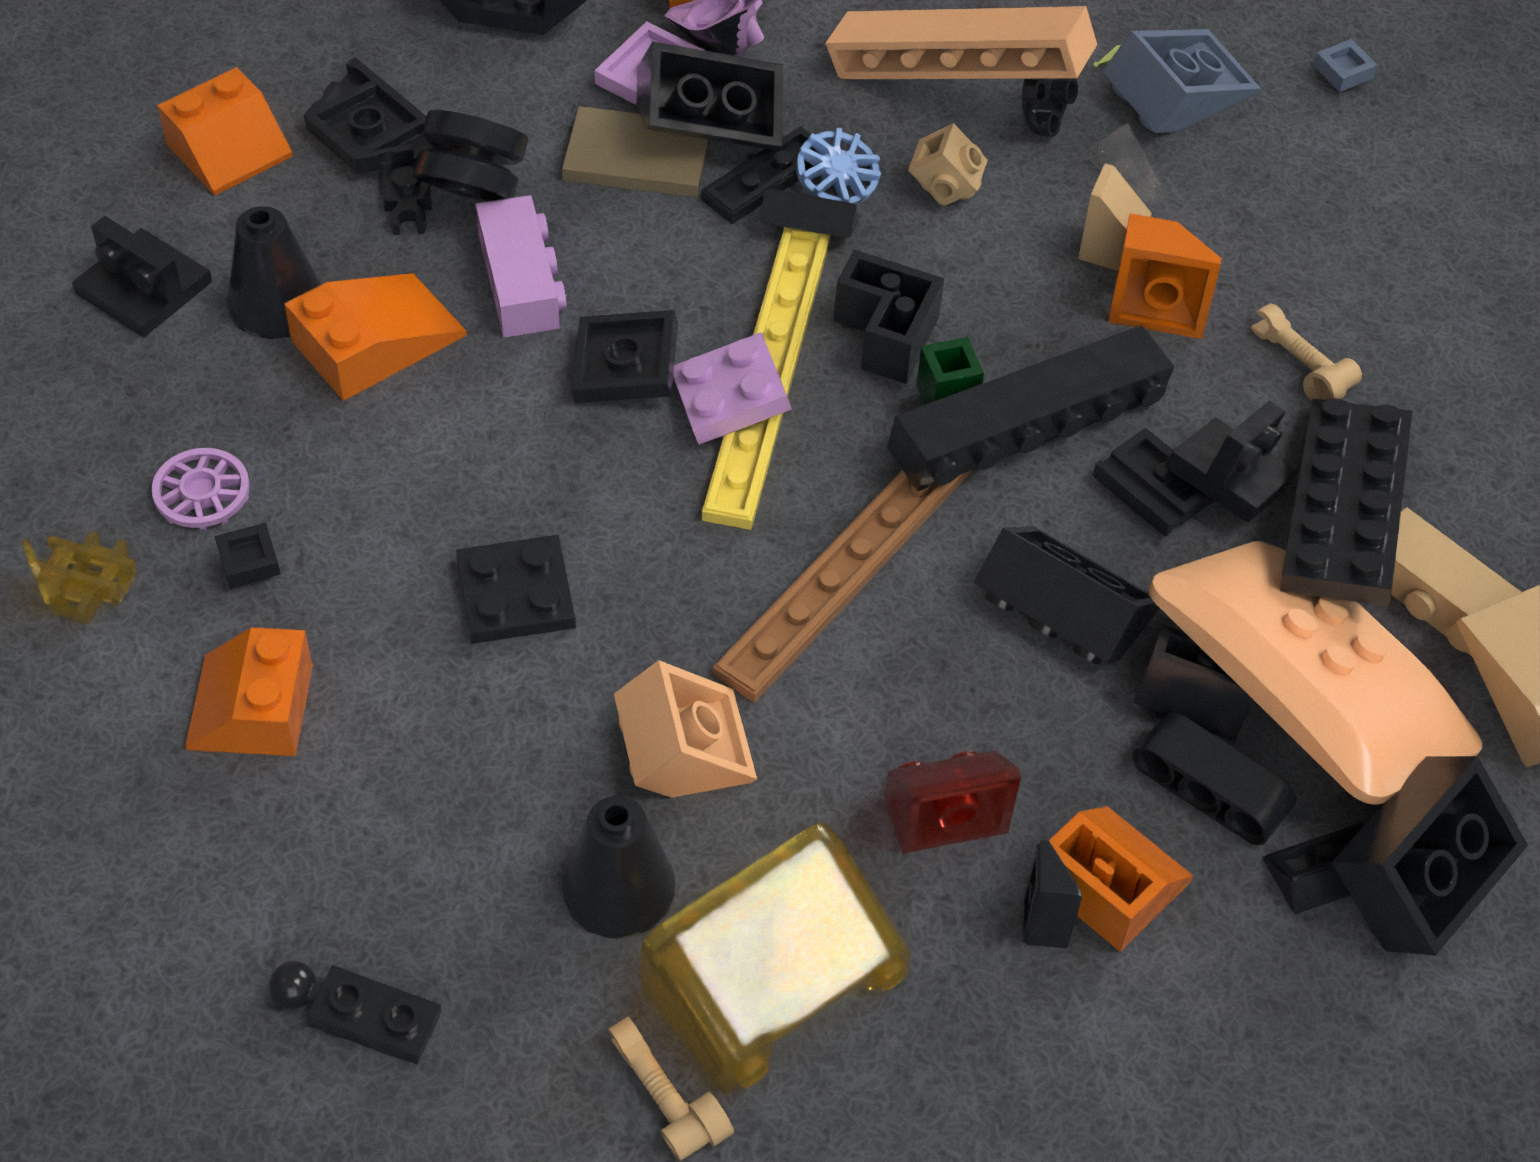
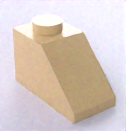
(1108, 218)

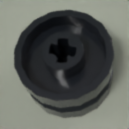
(470, 156)

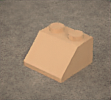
(682, 732)

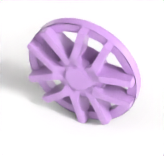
(200, 488)

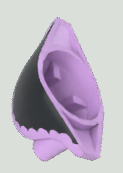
(719, 24)

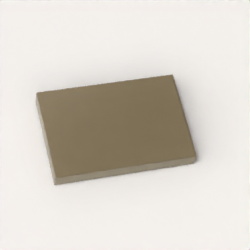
(622, 153)

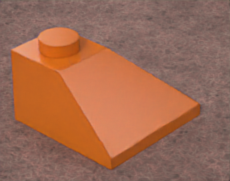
(1164, 278)

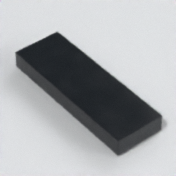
(744, 186)

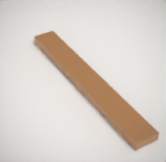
(828, 585)

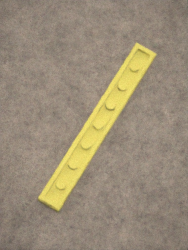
(783, 323)

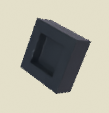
(247, 555)

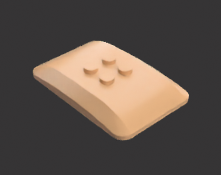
(1317, 669)

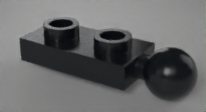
(358, 1009)

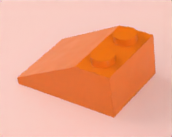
(369, 329)

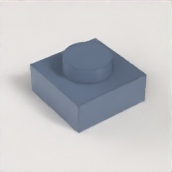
(1345, 65)

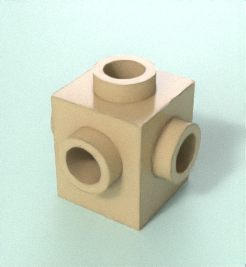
(948, 165)

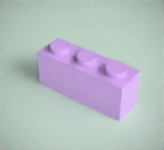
(520, 266)

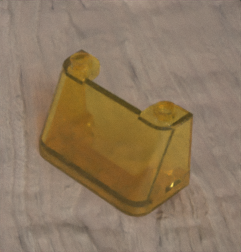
(769, 954)

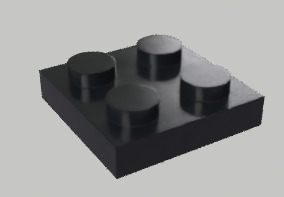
(624, 356)
(515, 589)

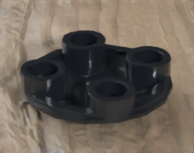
(1046, 101)

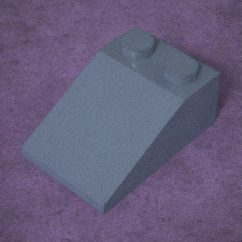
(1177, 77)

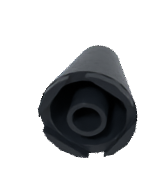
(266, 272)
(618, 872)

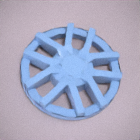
(838, 166)

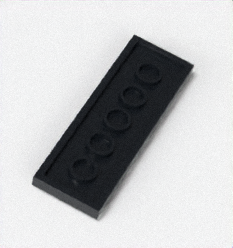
(1348, 502)

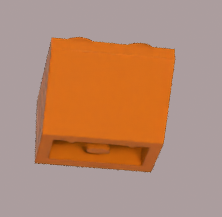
(1119, 874)

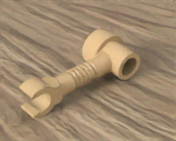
(1327, 378)
(690, 1124)

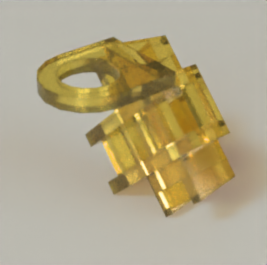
(79, 584)

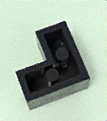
(893, 307)

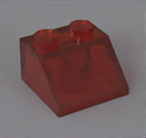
(951, 799)

